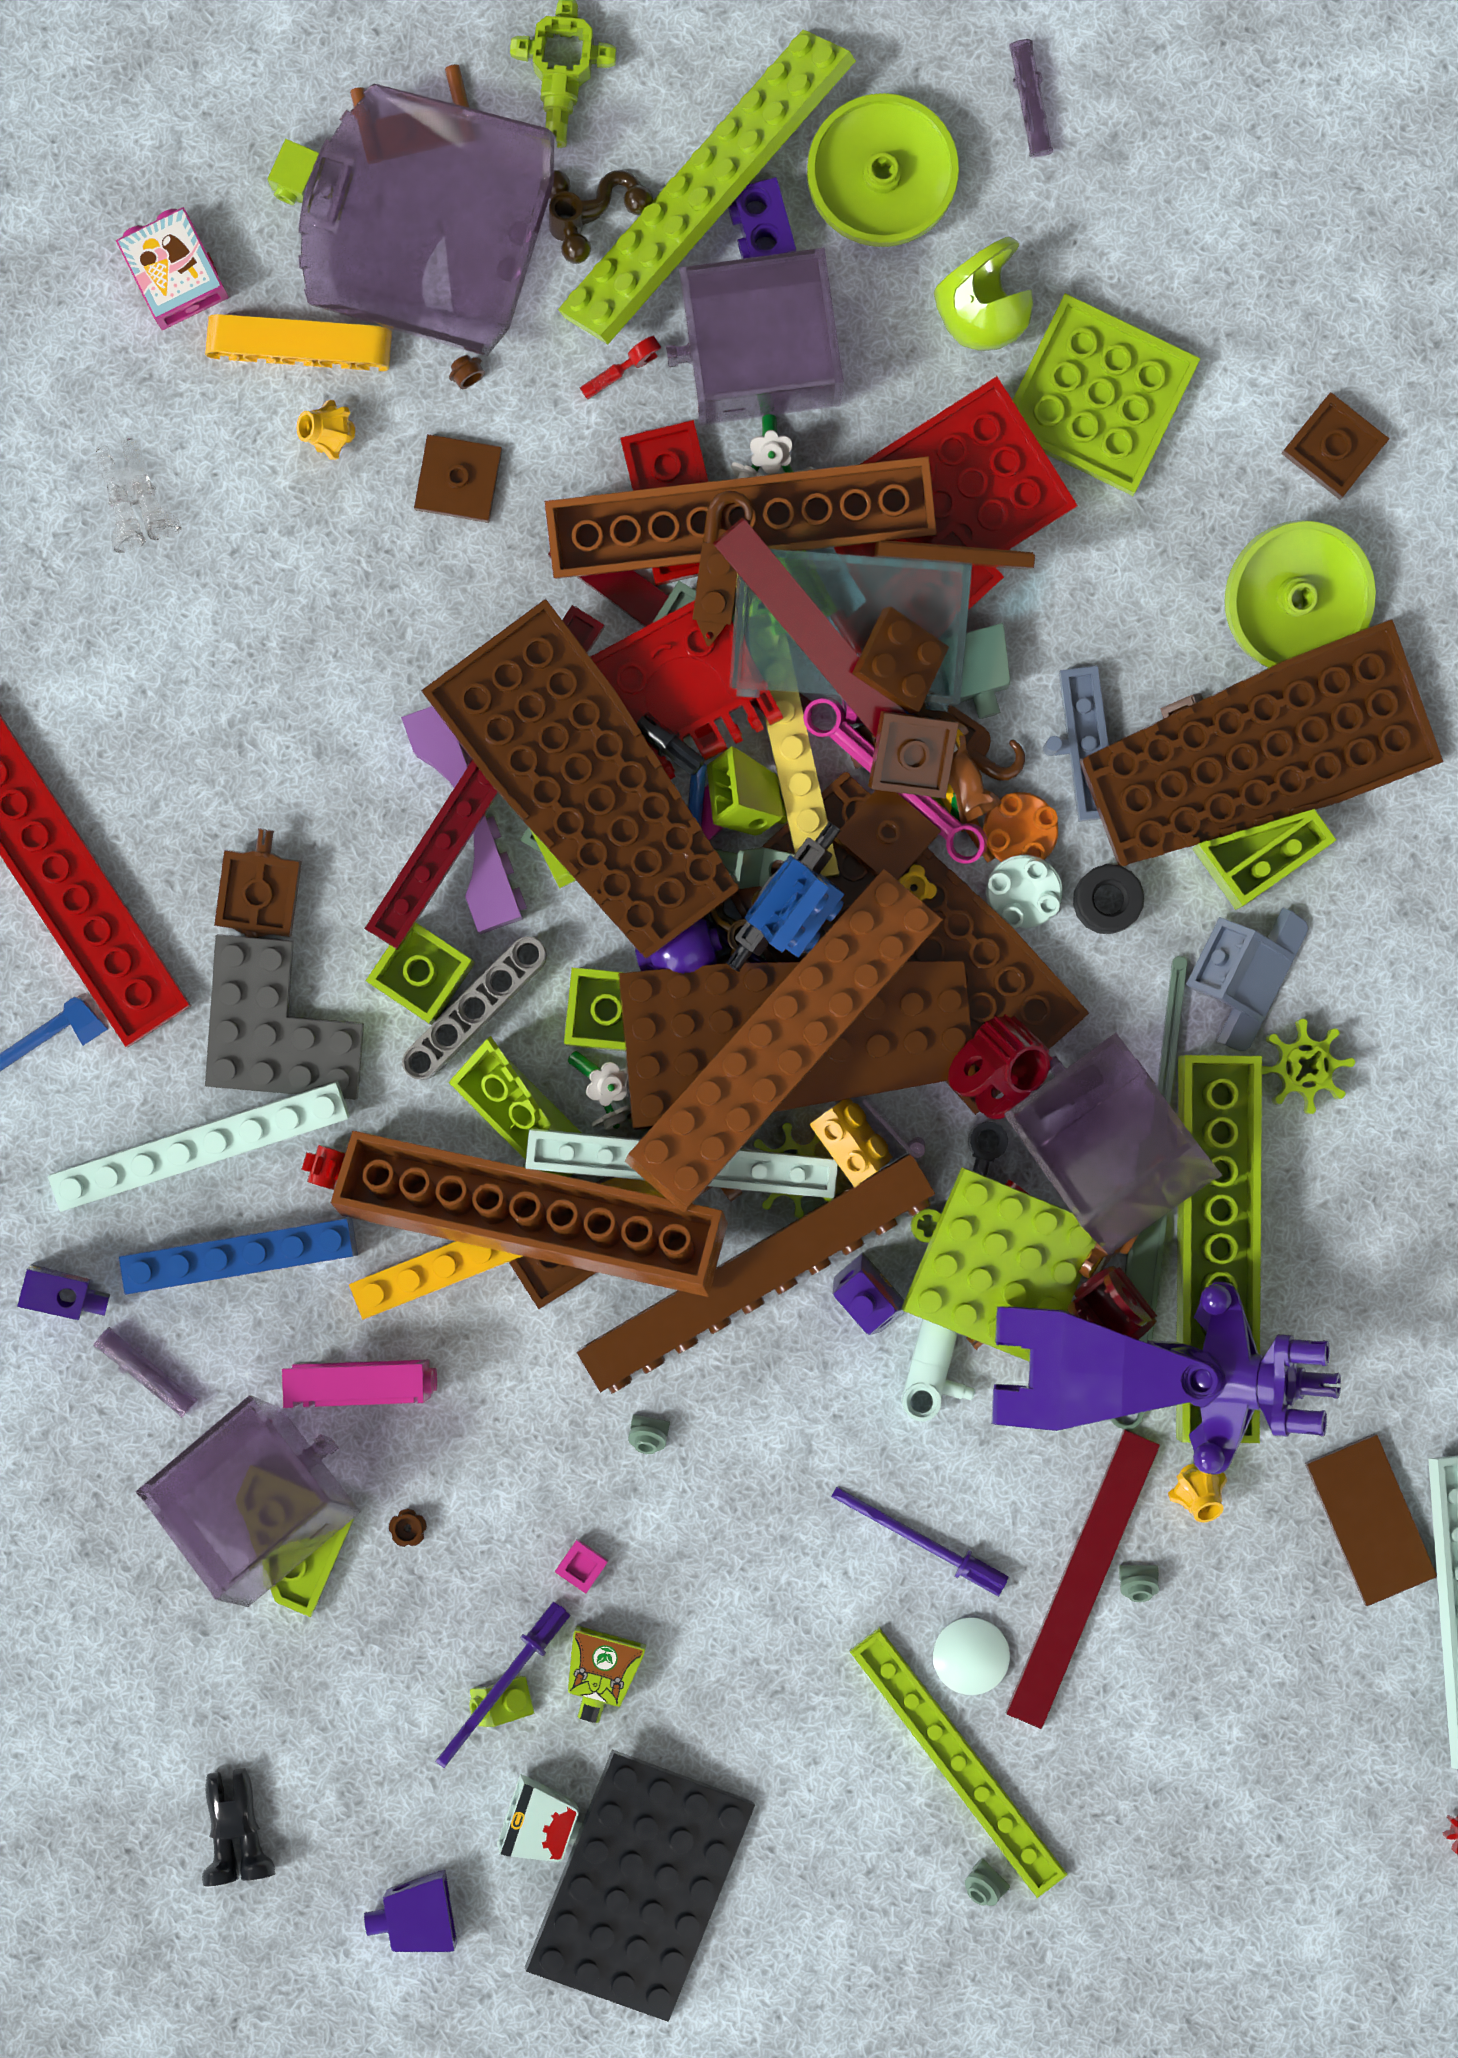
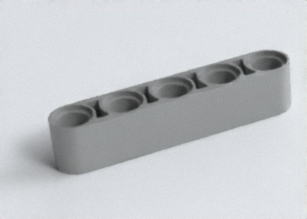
(456, 1014)

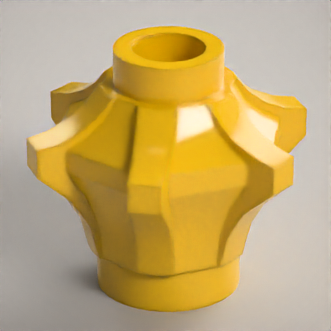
(326, 428)
(1199, 1493)

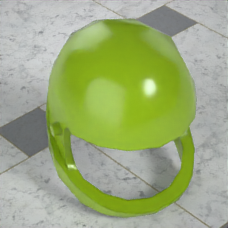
(975, 304)

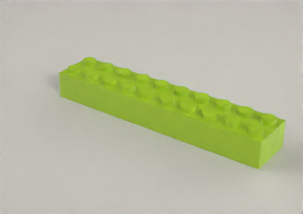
(1223, 1219)

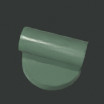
(648, 1434)
(1139, 1581)
(985, 1884)

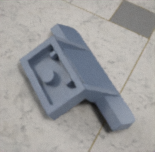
(1247, 972)

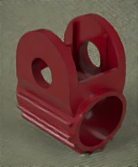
(1008, 1061)
(1113, 1303)

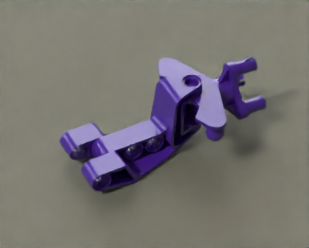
(1097, 1374)

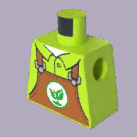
(601, 1670)

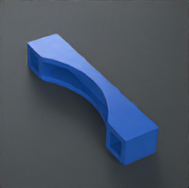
(238, 1256)

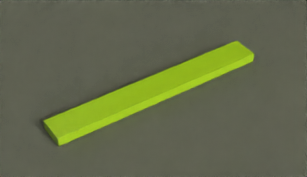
(958, 1762)

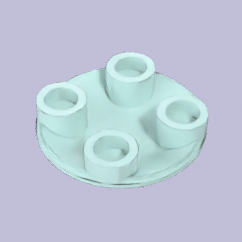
(1024, 891)
(971, 1656)

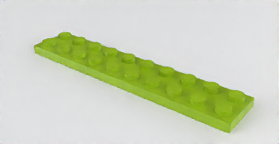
(706, 185)

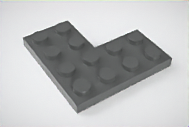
(255, 1039)

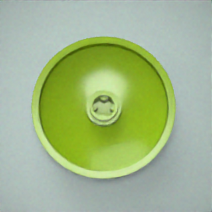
(882, 170)
(1298, 590)

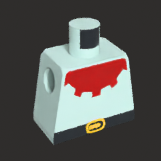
(538, 1823)

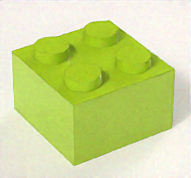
(421, 973)
(594, 1010)

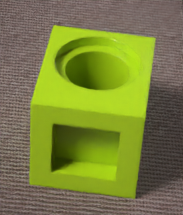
(291, 172)

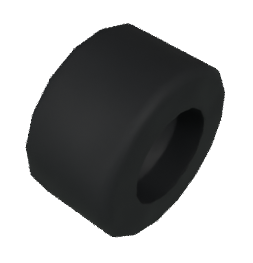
(1108, 875)

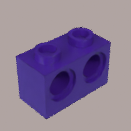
(770, 223)

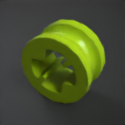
(918, 1233)

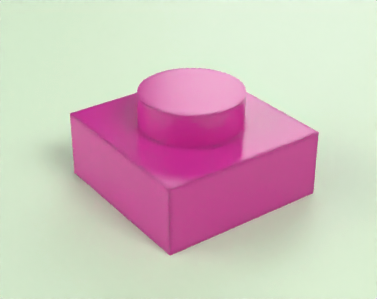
(581, 1566)

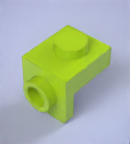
(511, 1705)

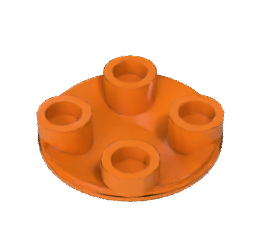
(1021, 827)

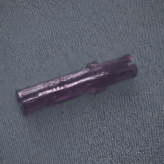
(1028, 83)
(145, 1372)

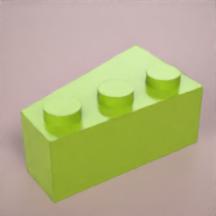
(1263, 855)

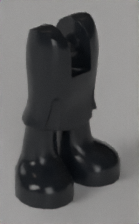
(231, 1821)

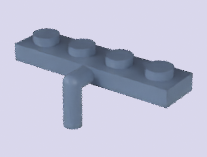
(1084, 730)

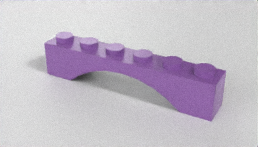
(489, 891)

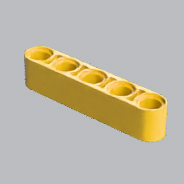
(299, 341)

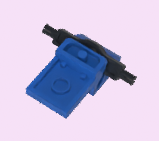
(792, 903)

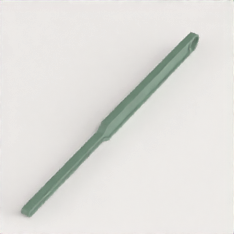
(1146, 1253)

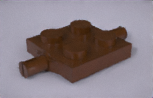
(258, 890)

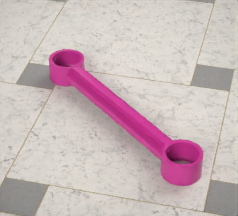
(863, 752)

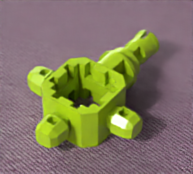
(560, 84)

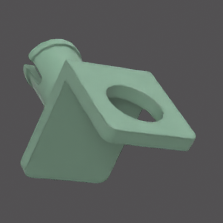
(751, 865)

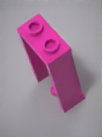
(358, 1383)

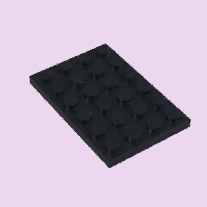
(639, 1886)

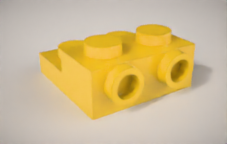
(852, 1141)

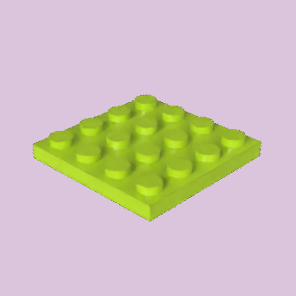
(1102, 393)
(994, 1252)

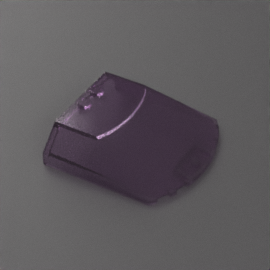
(425, 217)

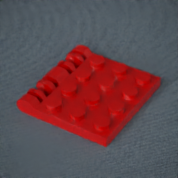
(682, 681)

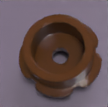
(466, 371)
(405, 1538)

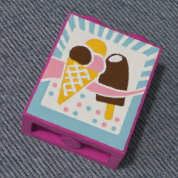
(171, 268)

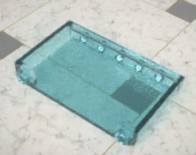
(851, 597)

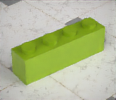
(507, 1098)

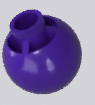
(687, 952)

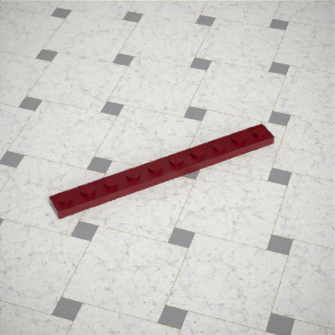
(450, 830)

